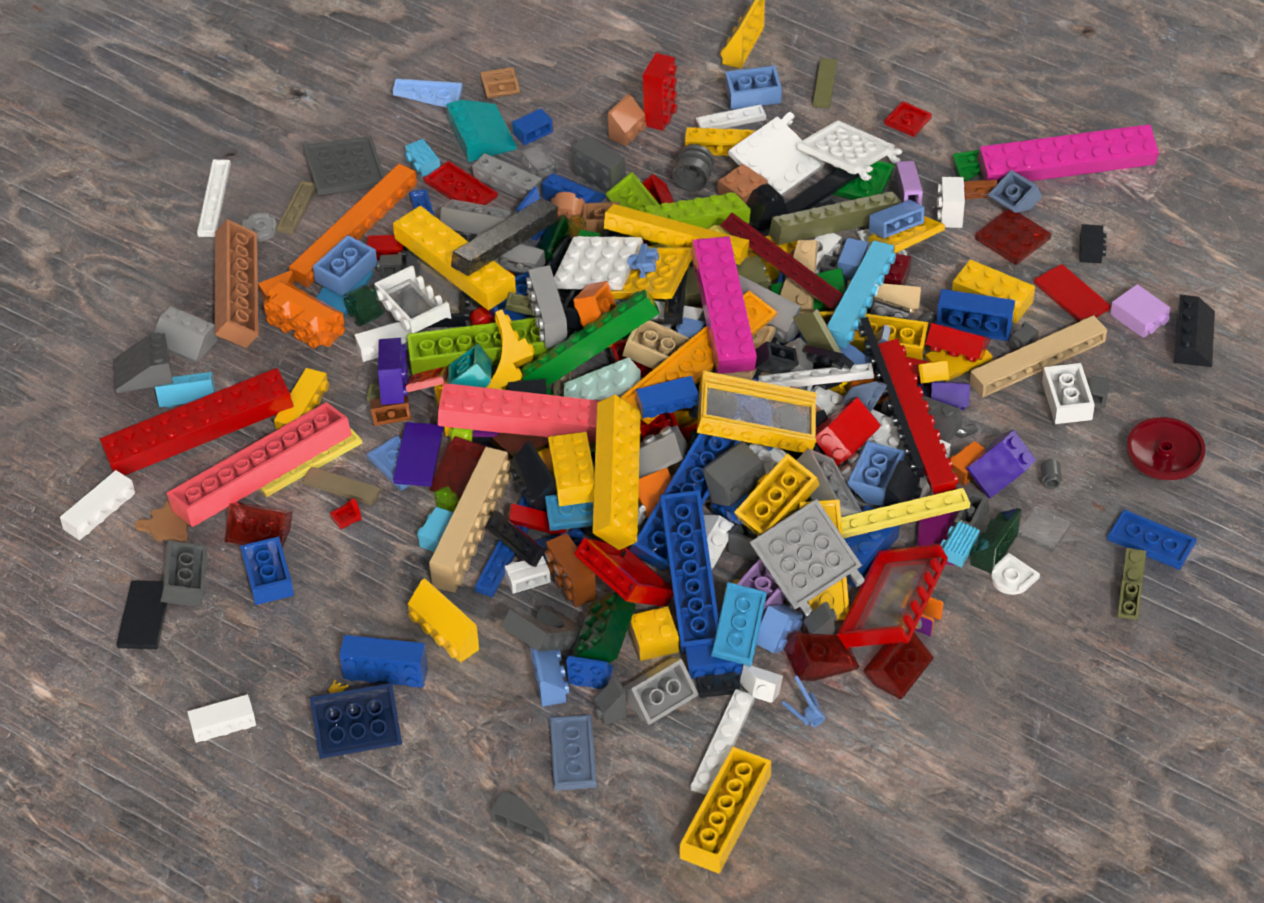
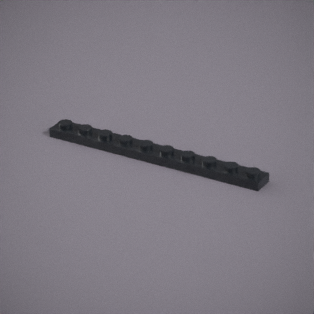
(892, 402)

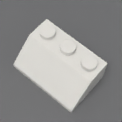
(717, 535)

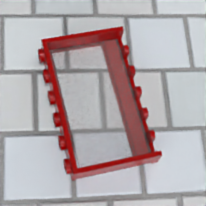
(893, 596)

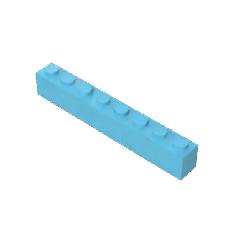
(861, 292)

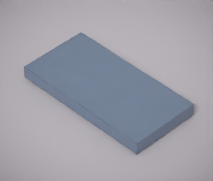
(573, 752)

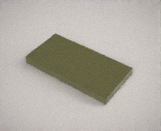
(816, 331)

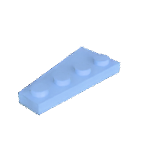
(429, 92)

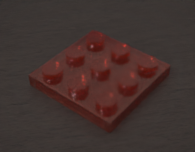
(1013, 236)

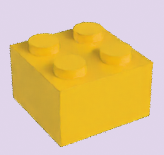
(654, 633)

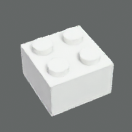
(951, 202)

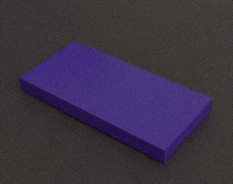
(418, 454)

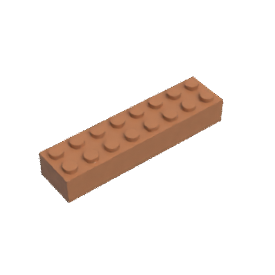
(236, 284)

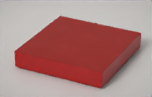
(908, 119)

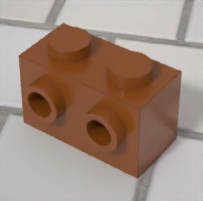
(390, 412)

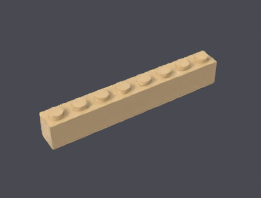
(1036, 356)

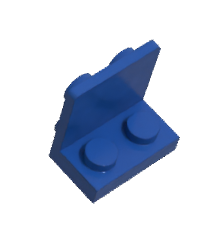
(588, 672)

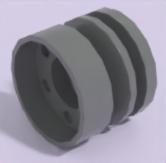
(693, 168)

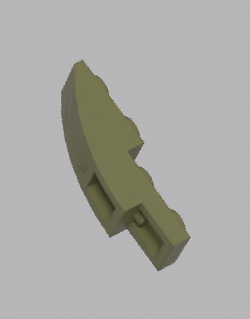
(1131, 584)

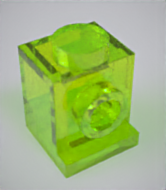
(446, 499)

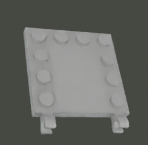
(806, 556)

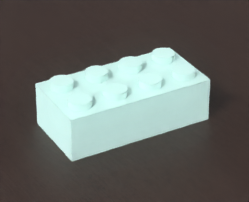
(604, 382)

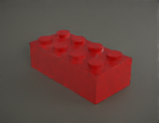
(659, 91)

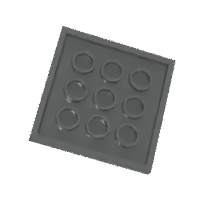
(344, 165)

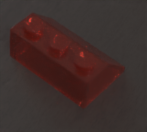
(256, 523)
(898, 666)

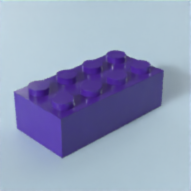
(392, 370)

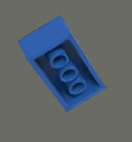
(976, 314)
(868, 544)
(383, 661)

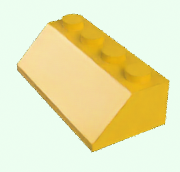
(443, 621)

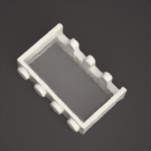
(411, 301)

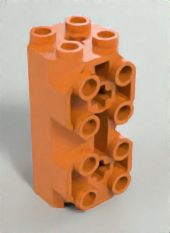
(306, 315)

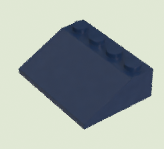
(355, 721)

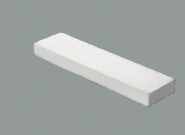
(732, 118)

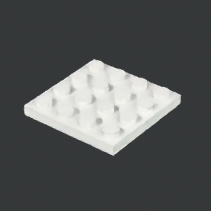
(596, 261)

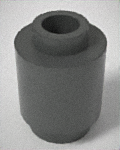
(1051, 473)

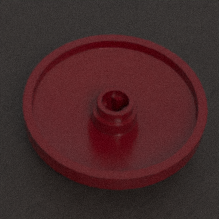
(1165, 448)

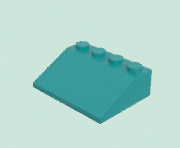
(479, 128)

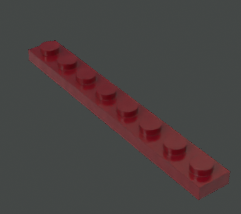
(783, 262)

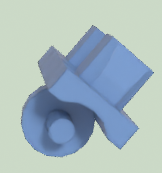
(644, 260)

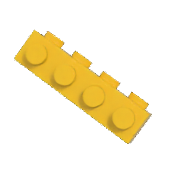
(716, 140)

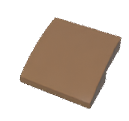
(500, 82)

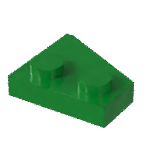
(967, 164)

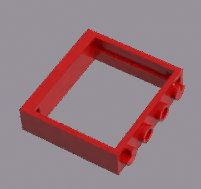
(623, 571)

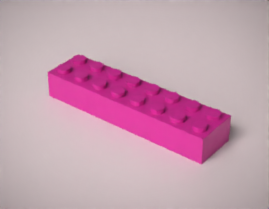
(723, 305)

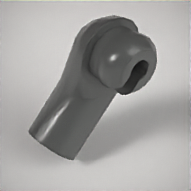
(928, 317)
(966, 430)

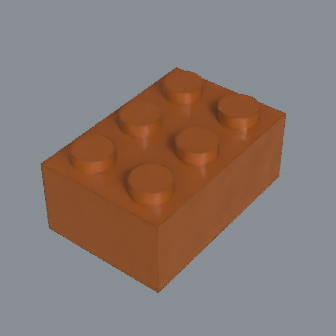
(569, 571)

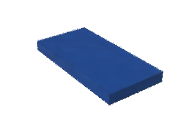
(1156, 539)

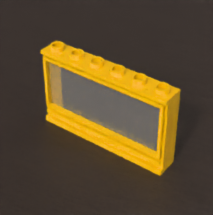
(756, 412)

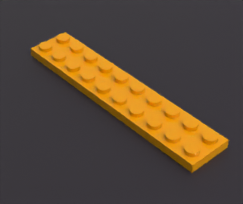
(697, 353)

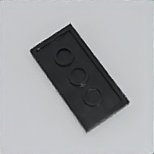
(142, 616)

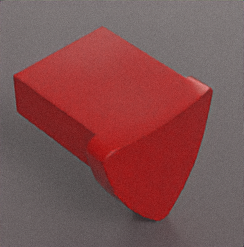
(346, 514)

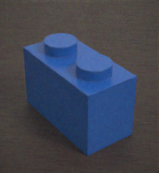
(532, 127)

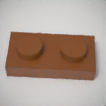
(978, 189)

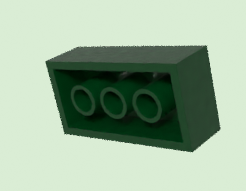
(604, 628)

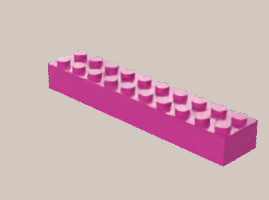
(1070, 154)

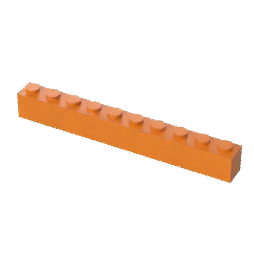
(357, 220)

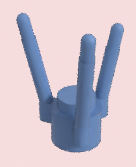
(813, 713)

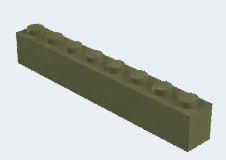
(829, 218)

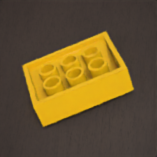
(744, 35)

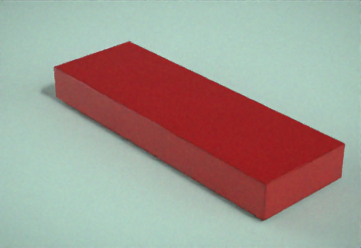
(531, 519)

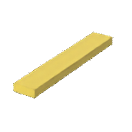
(317, 461)

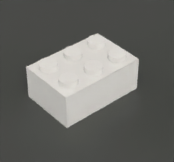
(1068, 393)

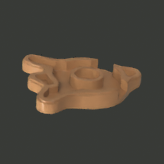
(164, 525)

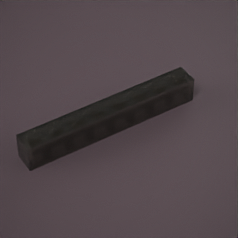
(504, 236)

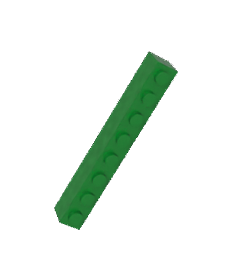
(592, 339)

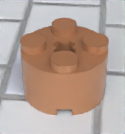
(568, 204)

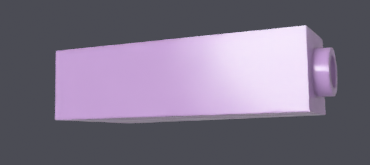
(908, 182)

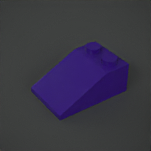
(1001, 463)

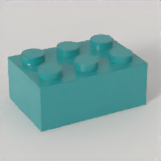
(471, 368)

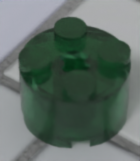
(363, 305)

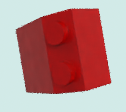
(846, 431)

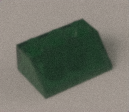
(996, 540)

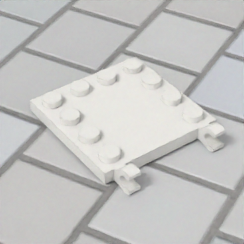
(848, 148)
(776, 155)

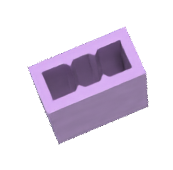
(1140, 311)

